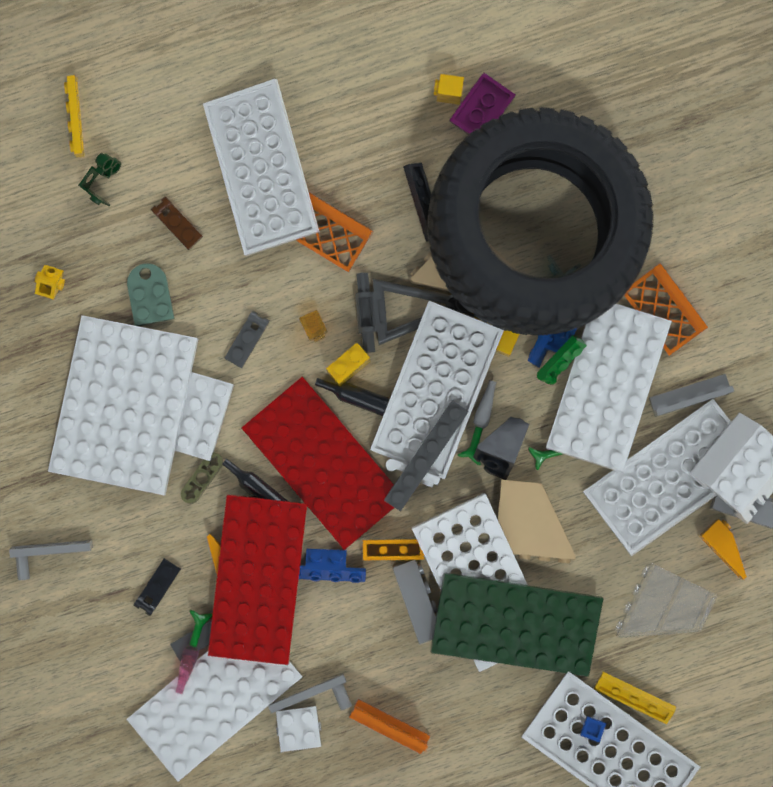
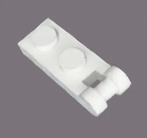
(428, 480)

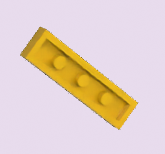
(73, 108)
(635, 698)

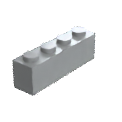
(763, 517)
(416, 599)

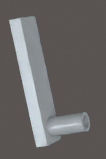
(22, 553)
(335, 683)

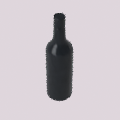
(356, 396)
(252, 483)

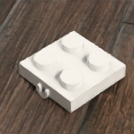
(298, 729)

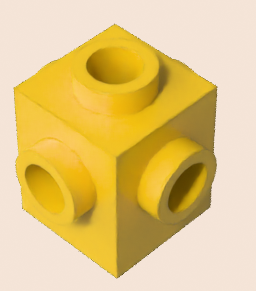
(49, 282)

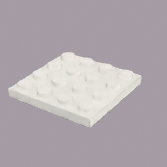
(203, 416)

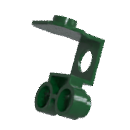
(105, 167)

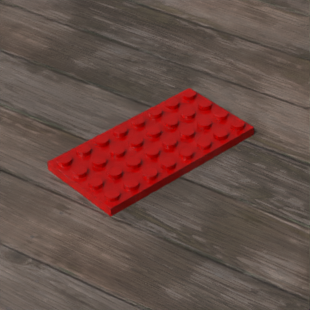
(321, 462)
(257, 579)

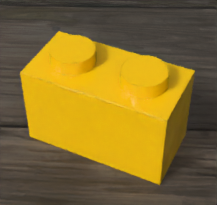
(449, 89)

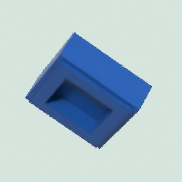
(593, 729)

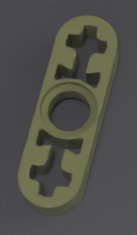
(189, 487)

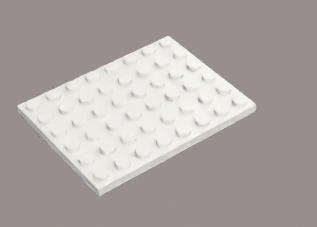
(123, 405)

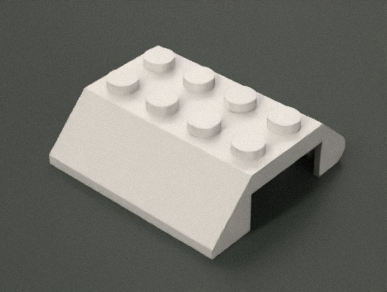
(739, 466)

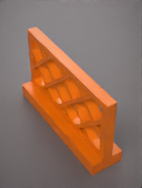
(347, 223)
(678, 298)
(390, 726)

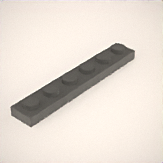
(426, 455)

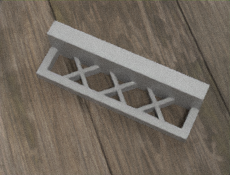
(690, 395)

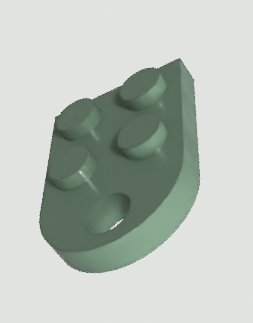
(149, 297)

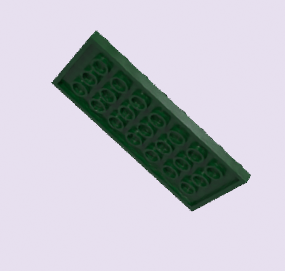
(516, 624)

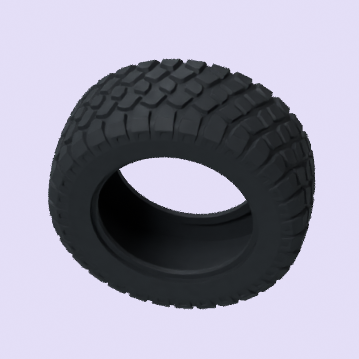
(583, 156)

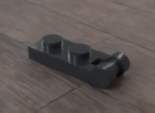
(157, 586)

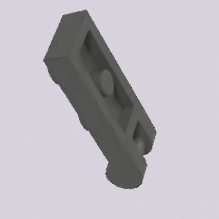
(246, 340)

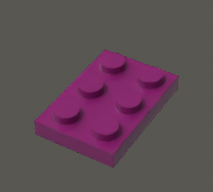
(484, 102)

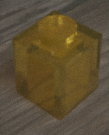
(313, 326)

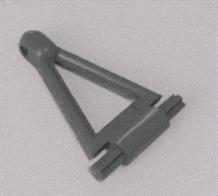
(372, 311)

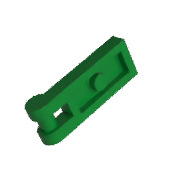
(561, 360)

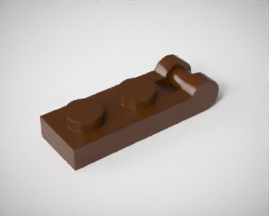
(177, 224)

